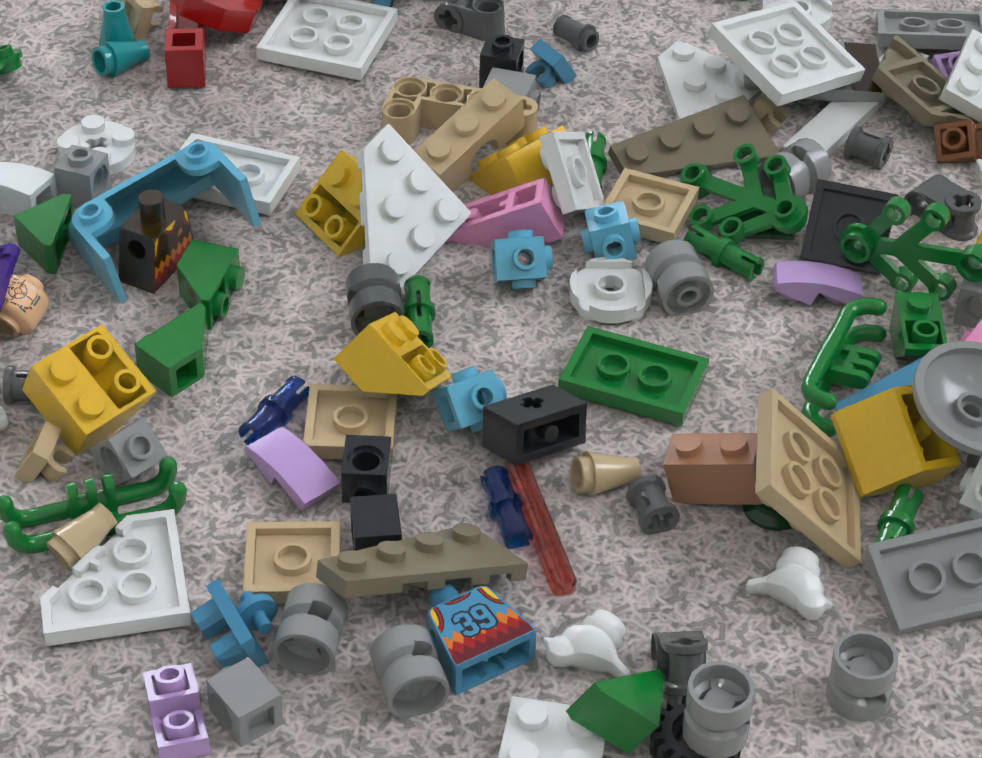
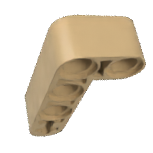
(429, 103)

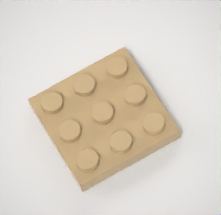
(807, 479)

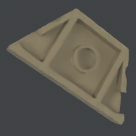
(915, 85)

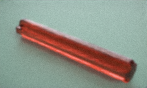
(545, 536)

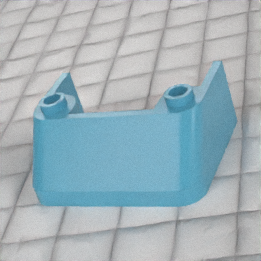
(178, 179)

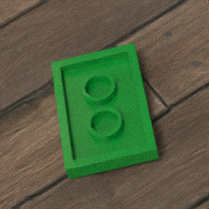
(634, 375)

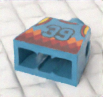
(477, 636)

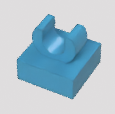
(551, 64)

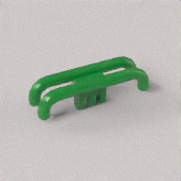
(841, 361)
(81, 503)

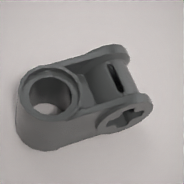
(472, 17)
(955, 199)
(678, 657)

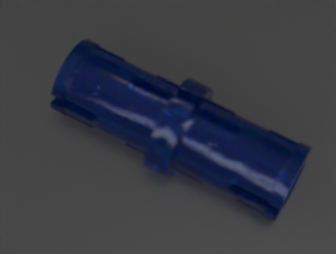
(274, 410)
(506, 507)

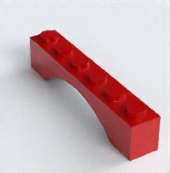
(185, 51)

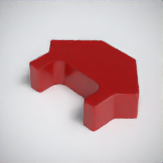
(221, 14)

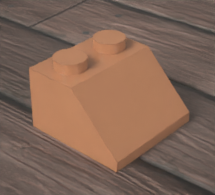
(712, 468)

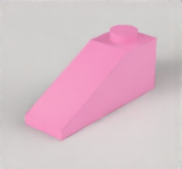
(514, 209)

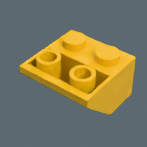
(514, 164)
(334, 206)
(393, 359)
(87, 389)
(891, 444)

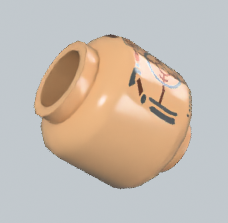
(23, 305)

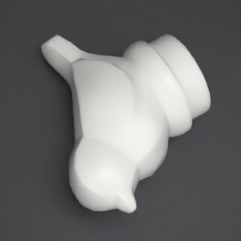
(795, 583)
(590, 645)

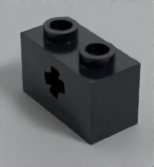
(534, 424)

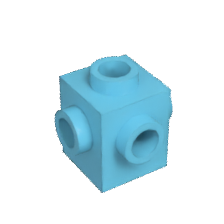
(610, 232)
(505, 259)
(463, 400)

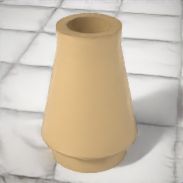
(602, 472)
(80, 535)

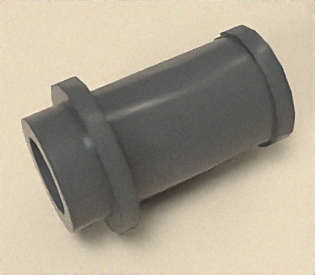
(582, 36)

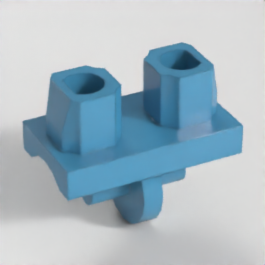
(221, 612)

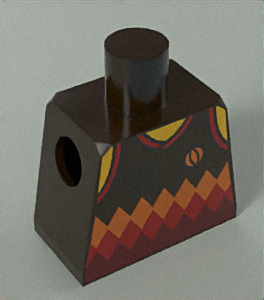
(153, 241)

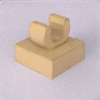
(140, 16)
(769, 113)
(42, 454)

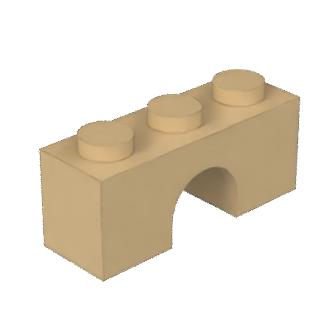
(489, 117)

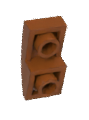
(958, 141)

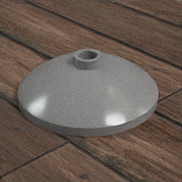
(950, 393)

